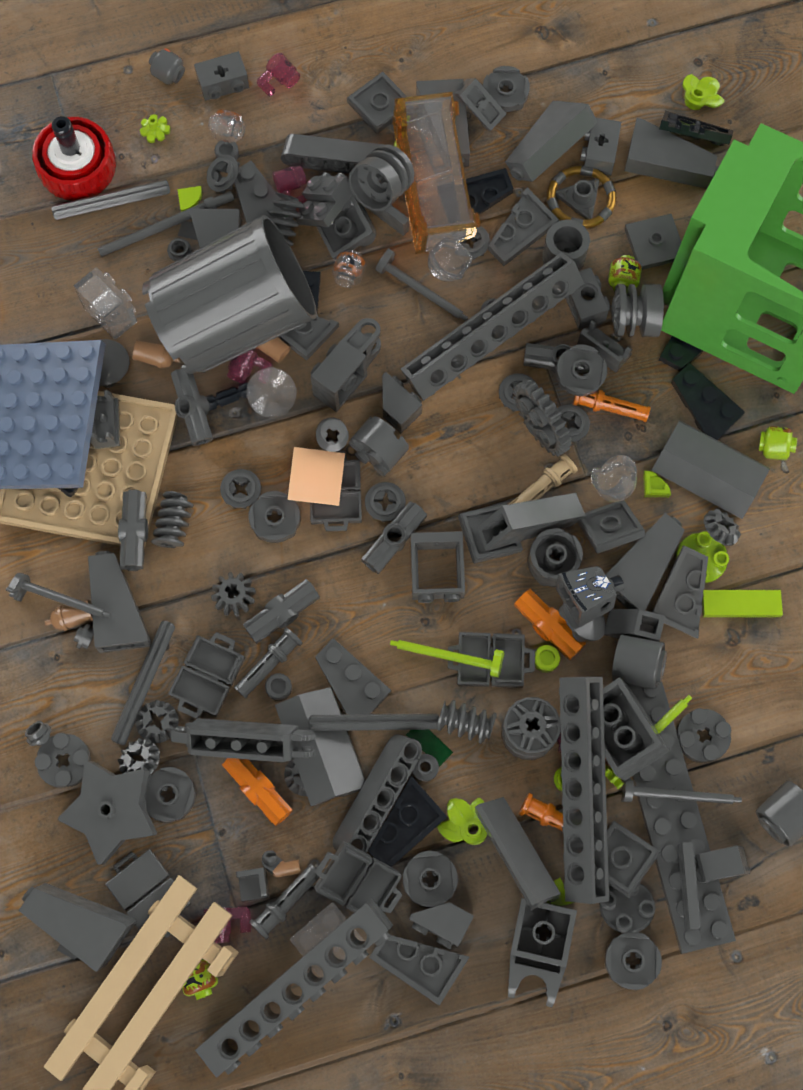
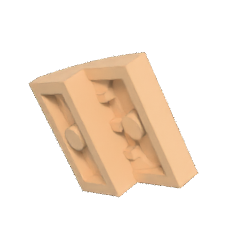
(316, 476)

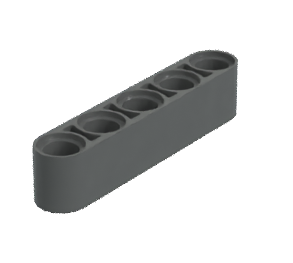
(324, 153)
(378, 793)

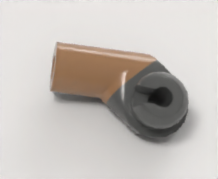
(278, 867)

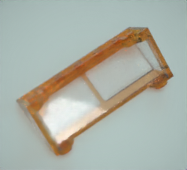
(439, 194)

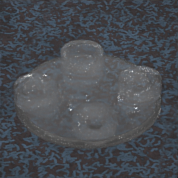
(271, 392)

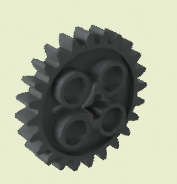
(542, 417)

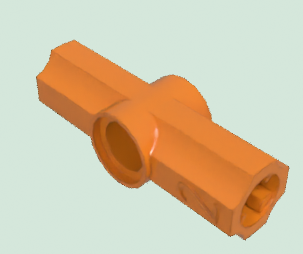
(548, 624)
(258, 789)

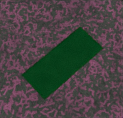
(431, 744)

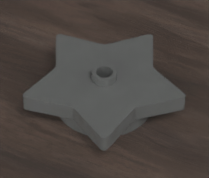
(110, 809)

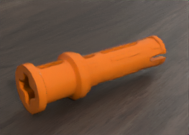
(622, 407)
(542, 812)

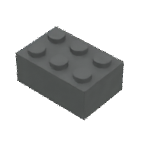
(628, 732)

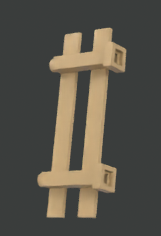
(198, 945)

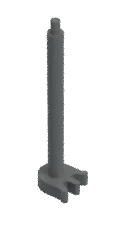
(385, 264)
(21, 584)
(630, 790)

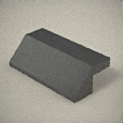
(711, 469)
(335, 766)
(517, 852)

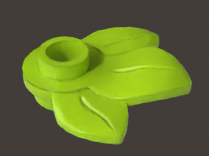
(701, 92)
(461, 819)

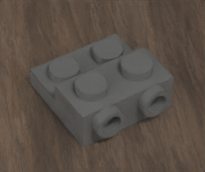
(325, 199)

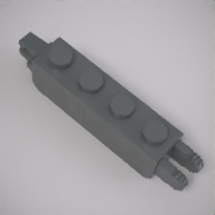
(244, 740)

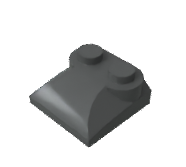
(349, 229)

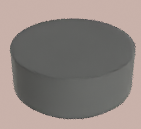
(225, 148)
(278, 687)

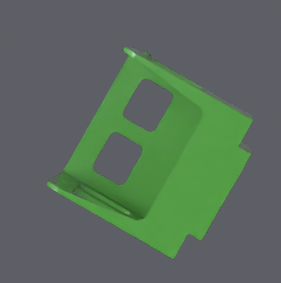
(735, 259)

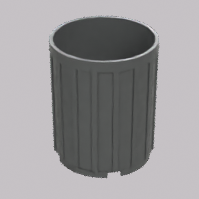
(229, 297)

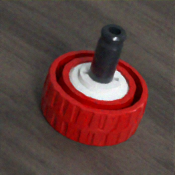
(74, 158)

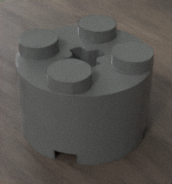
(378, 445)
(555, 543)

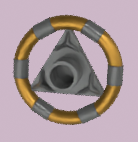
(581, 196)

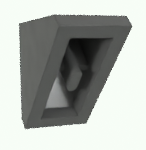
(723, 863)

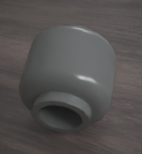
(166, 66)

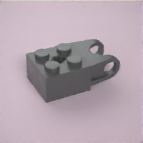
(345, 365)
(537, 956)

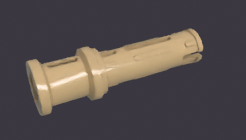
(551, 478)

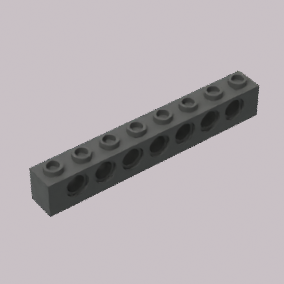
(493, 326)
(584, 790)
(215, 1049)

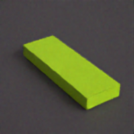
(742, 603)

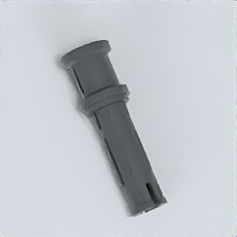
(276, 653)
(276, 911)

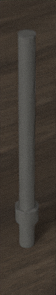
(209, 203)

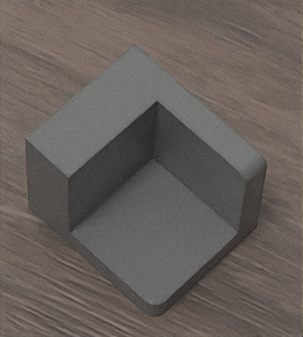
(253, 884)

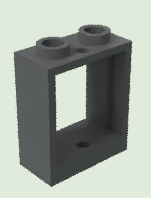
(431, 541)

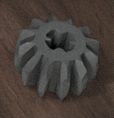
(227, 586)

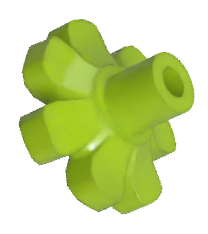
(154, 128)

